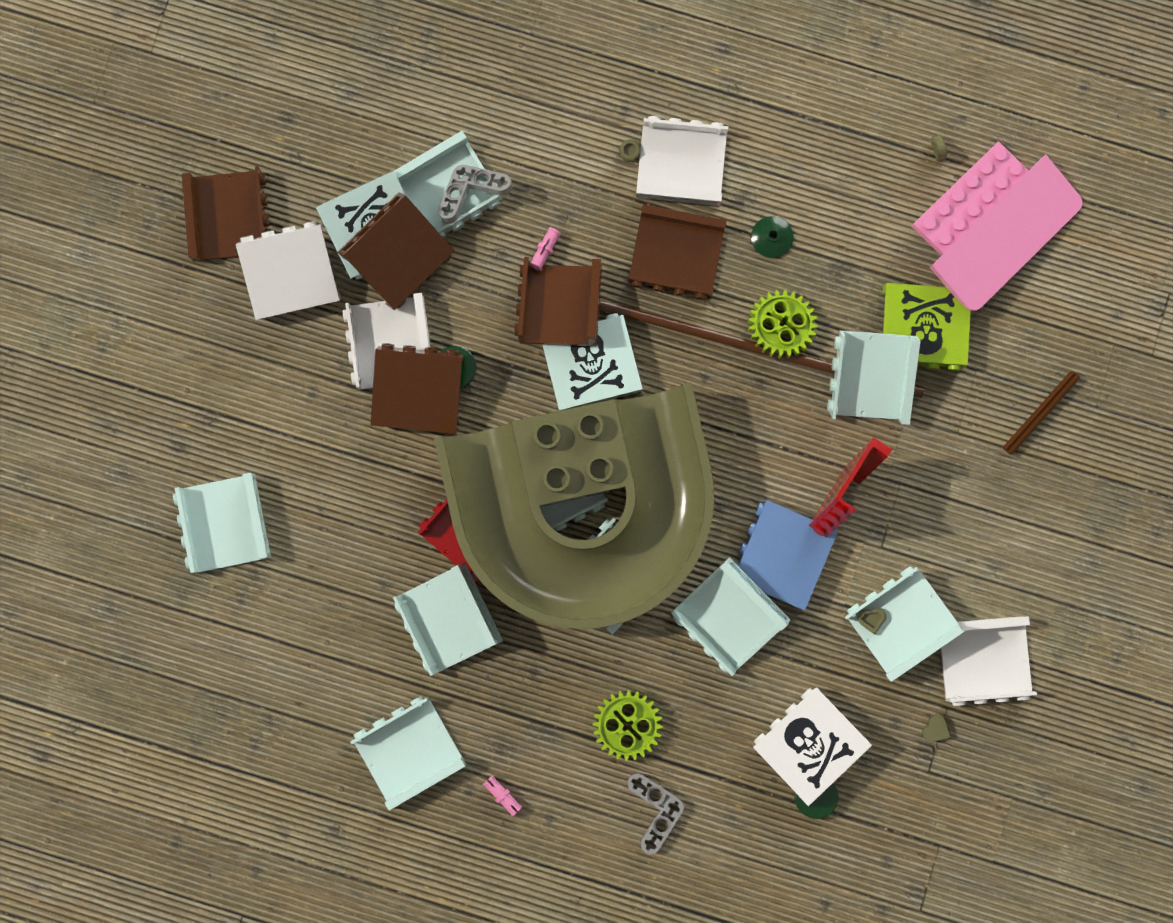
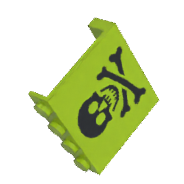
(932, 317)

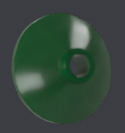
(772, 247)

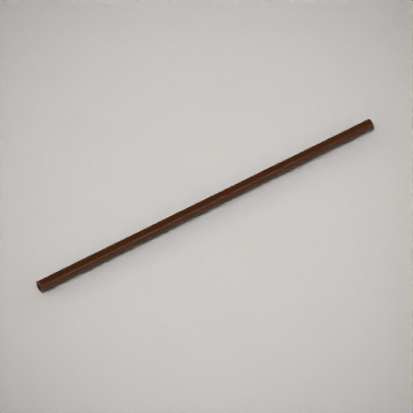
(719, 337)

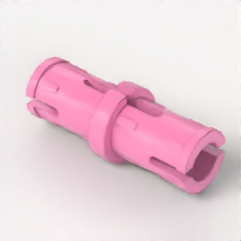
(545, 249)
(502, 795)

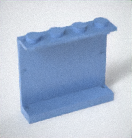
(784, 554)

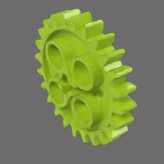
(771, 338)
(612, 738)

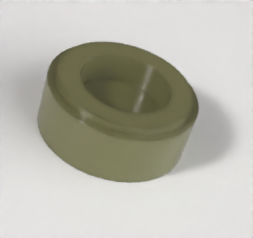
(629, 150)

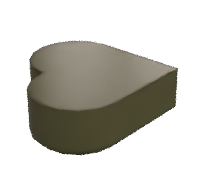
(939, 148)
(872, 619)
(935, 729)

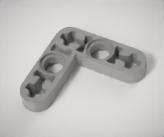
(465, 184)
(662, 804)

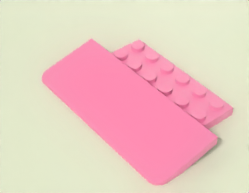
(995, 223)

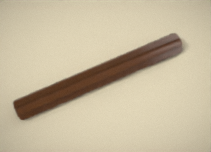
(1041, 412)

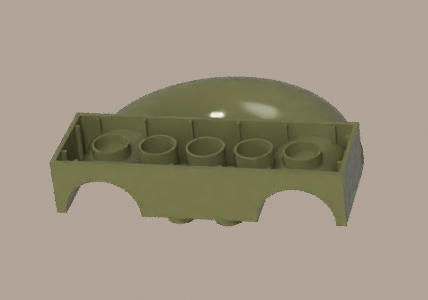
(635, 444)

